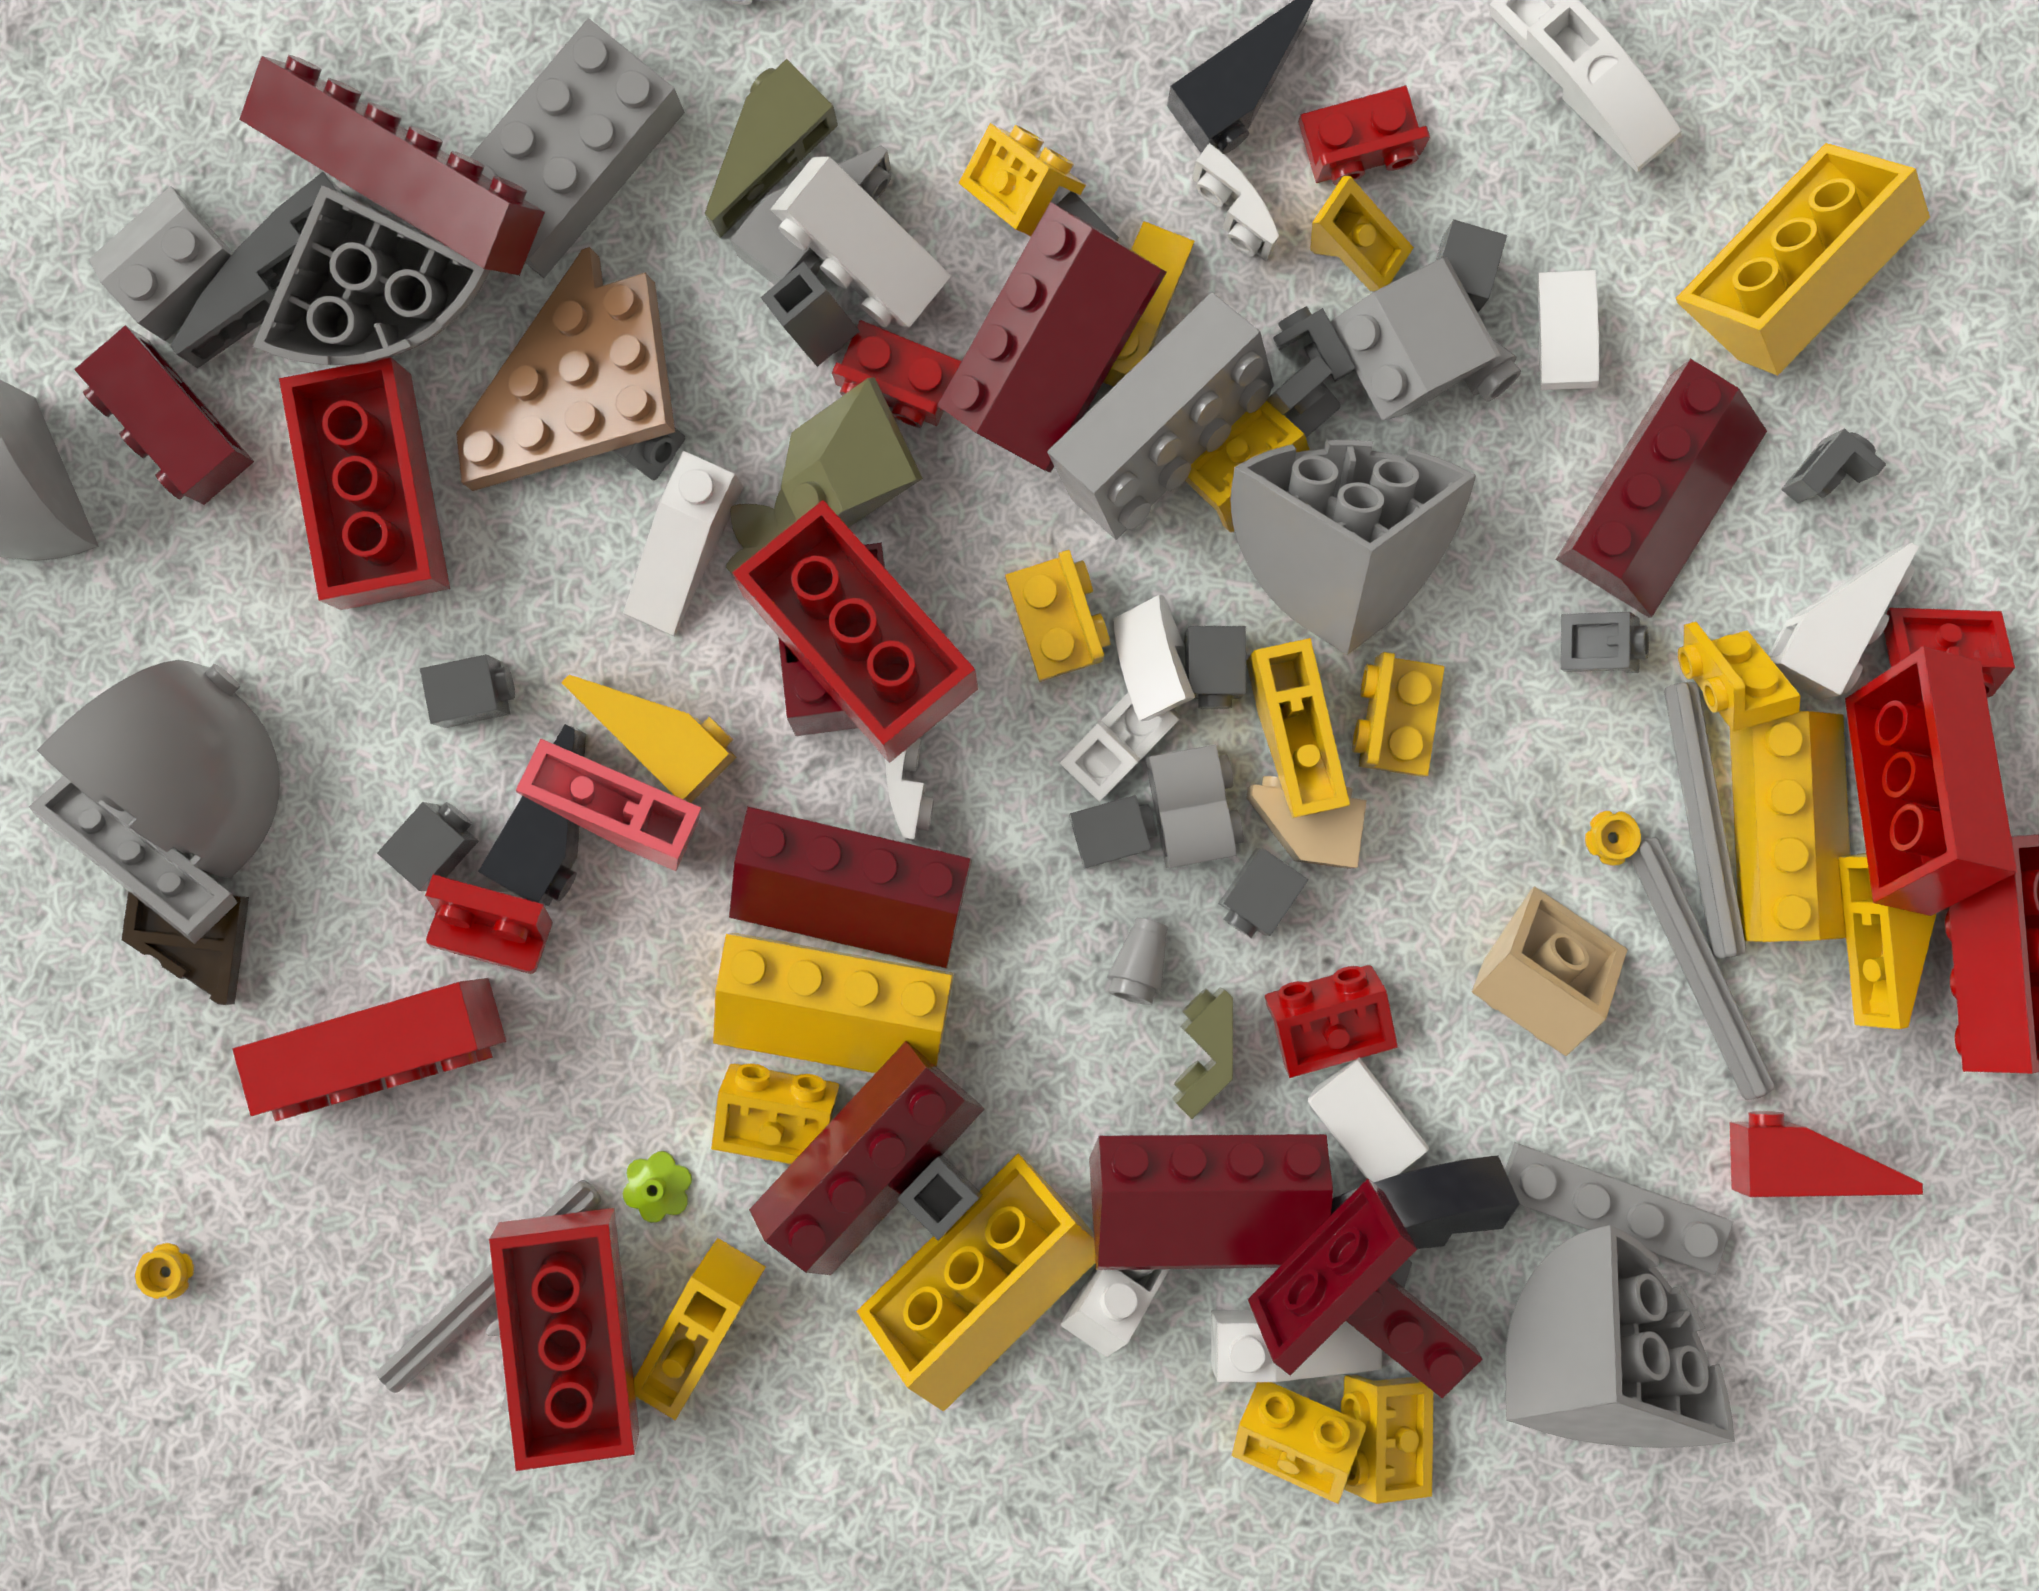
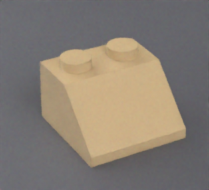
(1551, 972)

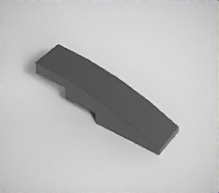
(247, 282)

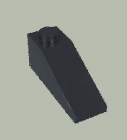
(1227, 90)
(537, 845)

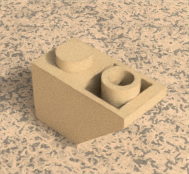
(1317, 838)

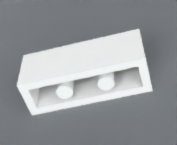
(859, 243)

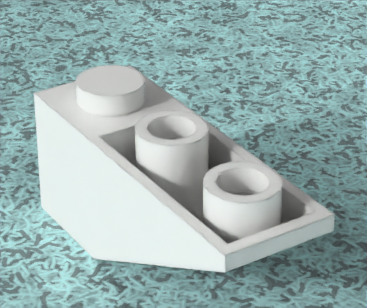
(1826, 639)
(1112, 1307)

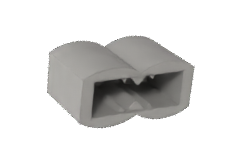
(1193, 806)

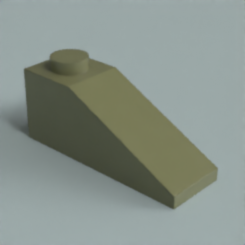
(774, 133)

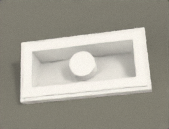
(1367, 1122)

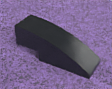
(1449, 1199)

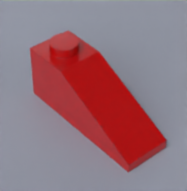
(1794, 1161)

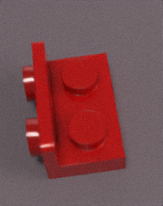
(1363, 135)
(905, 371)
(1959, 632)
(487, 924)
(1331, 1020)

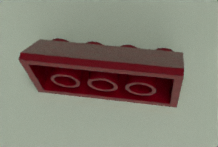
(1051, 336)
(1665, 488)
(848, 887)
(863, 1162)
(1206, 1199)

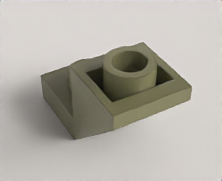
(1212, 1029)

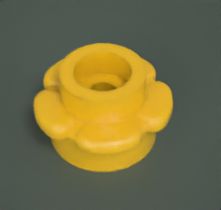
(1627, 837)
(150, 1276)

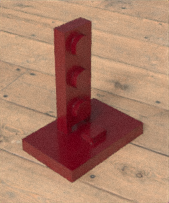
(1346, 1277)

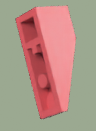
(610, 804)

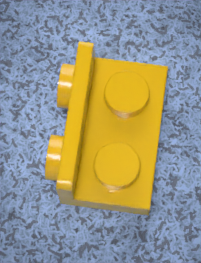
(1017, 177)
(1249, 436)
(1057, 616)
(1737, 678)
(1399, 715)
(771, 1112)
(1398, 1438)
(1298, 1440)

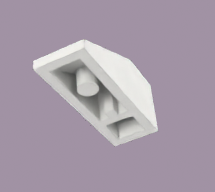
(681, 541)
(1242, 1355)

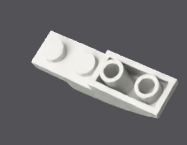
(1594, 74)

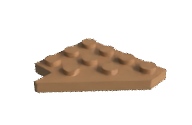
(575, 383)

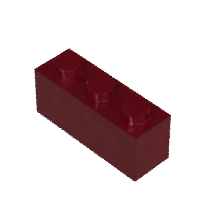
(162, 417)

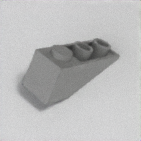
(770, 252)

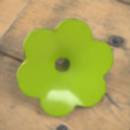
(669, 1179)

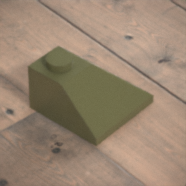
(849, 457)

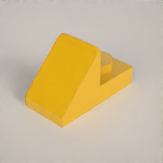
(1359, 235)

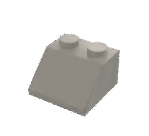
(161, 263)
(1415, 339)

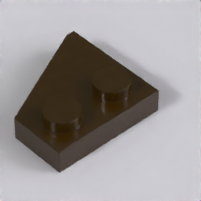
(208, 963)

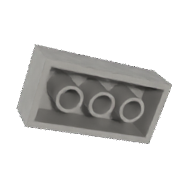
(579, 136)
(1164, 416)

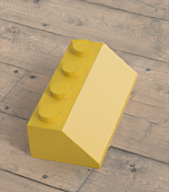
(1806, 255)
(1790, 826)
(826, 1004)
(979, 1284)

